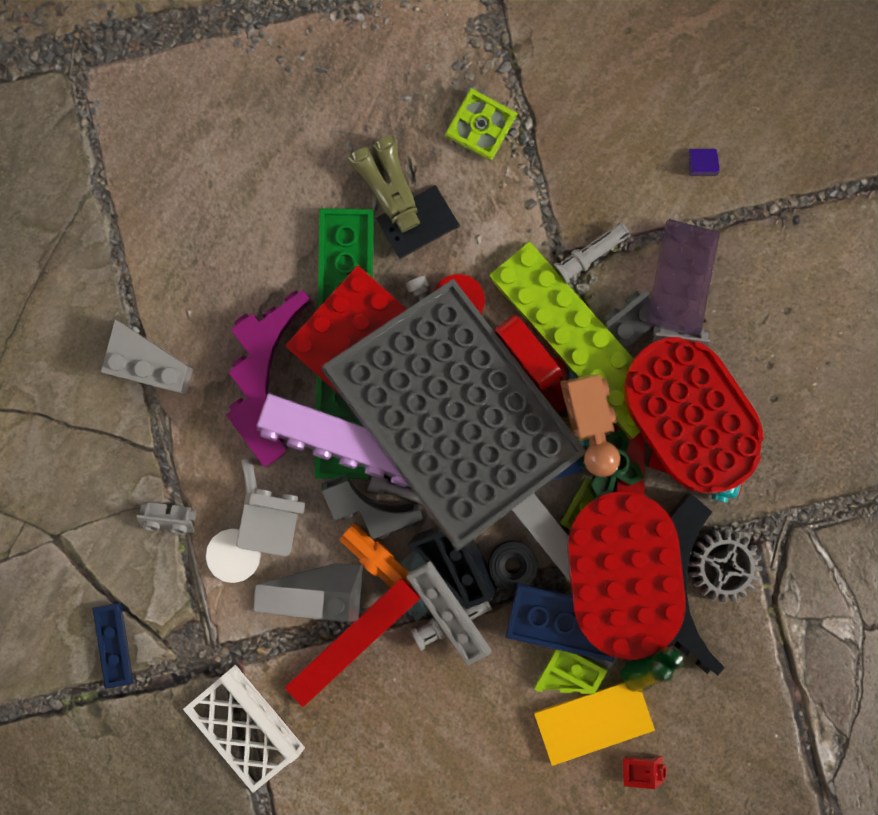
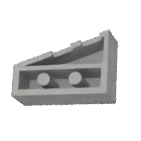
(140, 360)

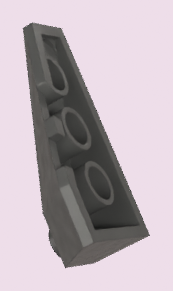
(319, 593)

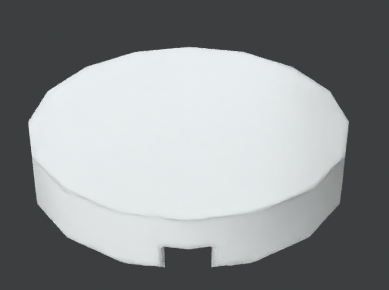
(229, 561)

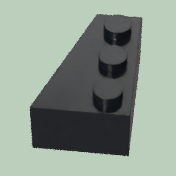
(461, 570)

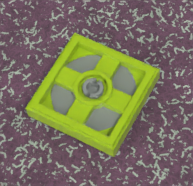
(481, 124)

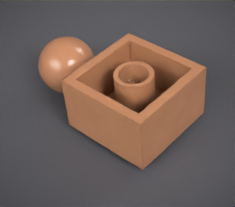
(591, 418)

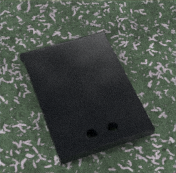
(435, 221)

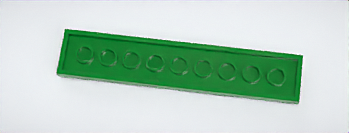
(344, 244)

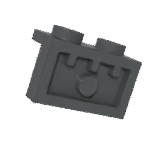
(630, 321)

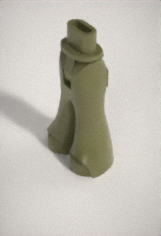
(393, 197)

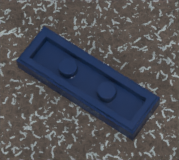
(113, 645)

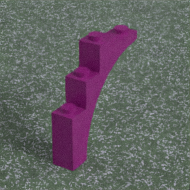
(253, 373)

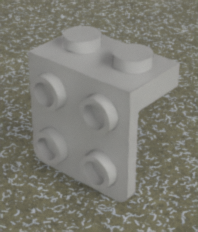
(268, 522)

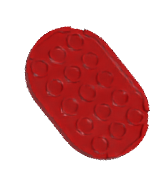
(693, 415)
(626, 575)

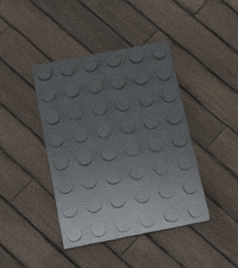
(454, 412)

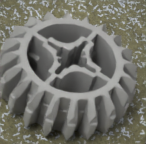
(729, 554)

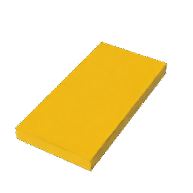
(593, 722)

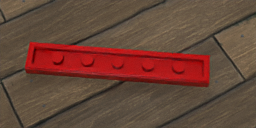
(352, 642)

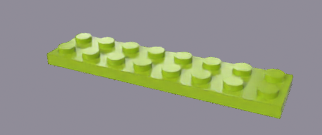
(566, 325)

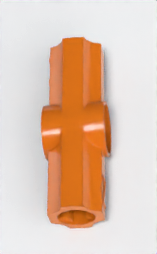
(373, 555)

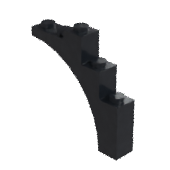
(688, 519)

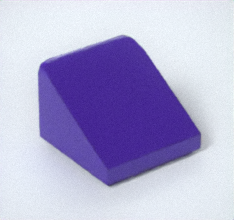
(703, 162)

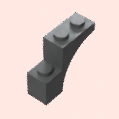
(380, 518)

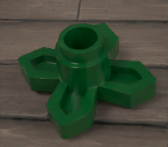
(627, 472)

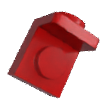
(644, 772)

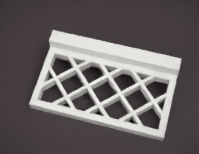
(258, 711)

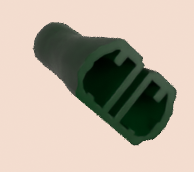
(646, 672)

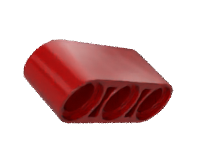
(529, 352)

